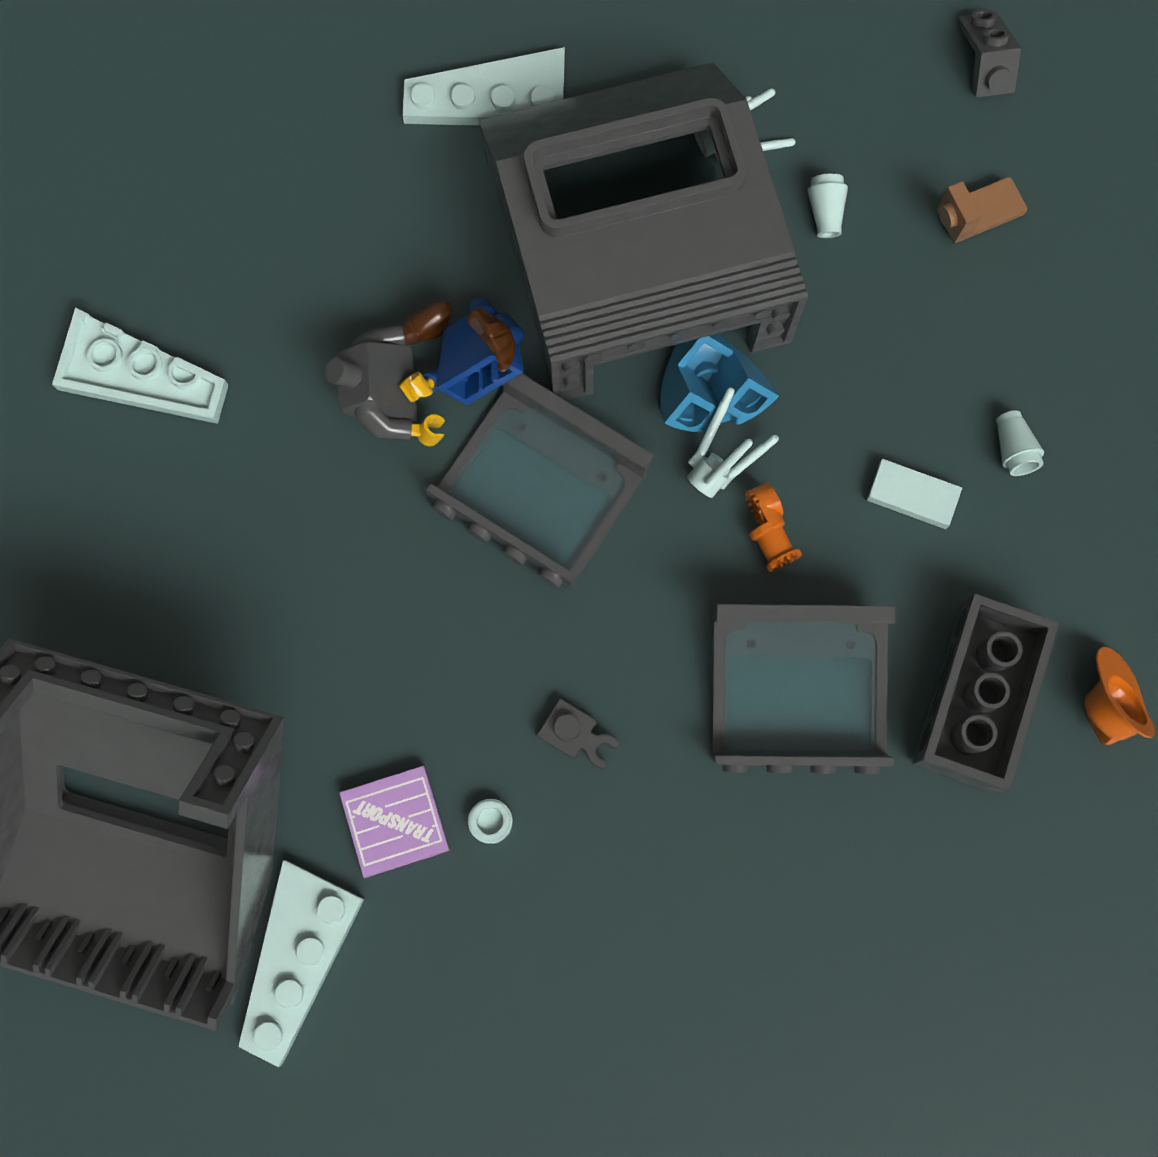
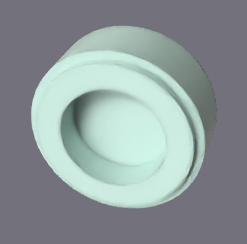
(490, 821)

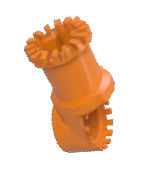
(770, 533)

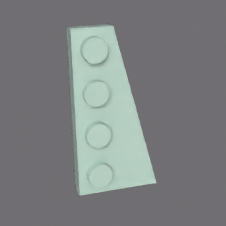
(485, 89)
(121, 369)
(298, 950)

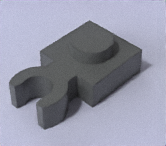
(571, 731)

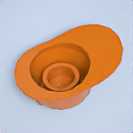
(1115, 702)

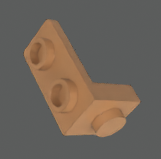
(983, 209)

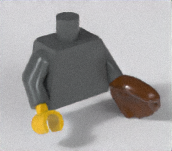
(376, 365)

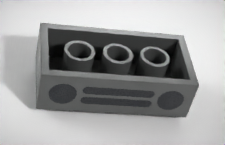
(986, 694)

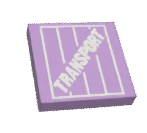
(394, 821)

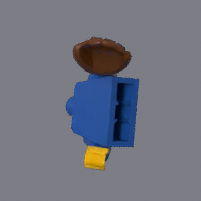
(474, 358)

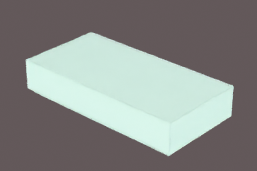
(914, 494)

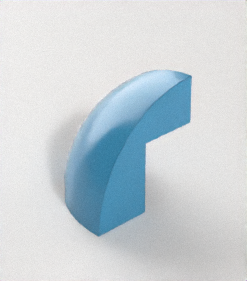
(699, 378)

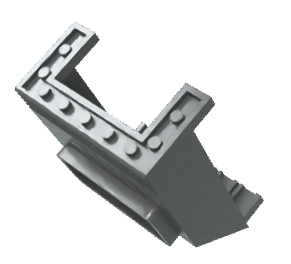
(653, 265)
(118, 894)

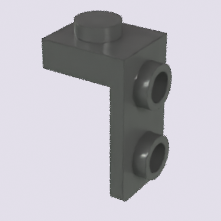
(995, 50)

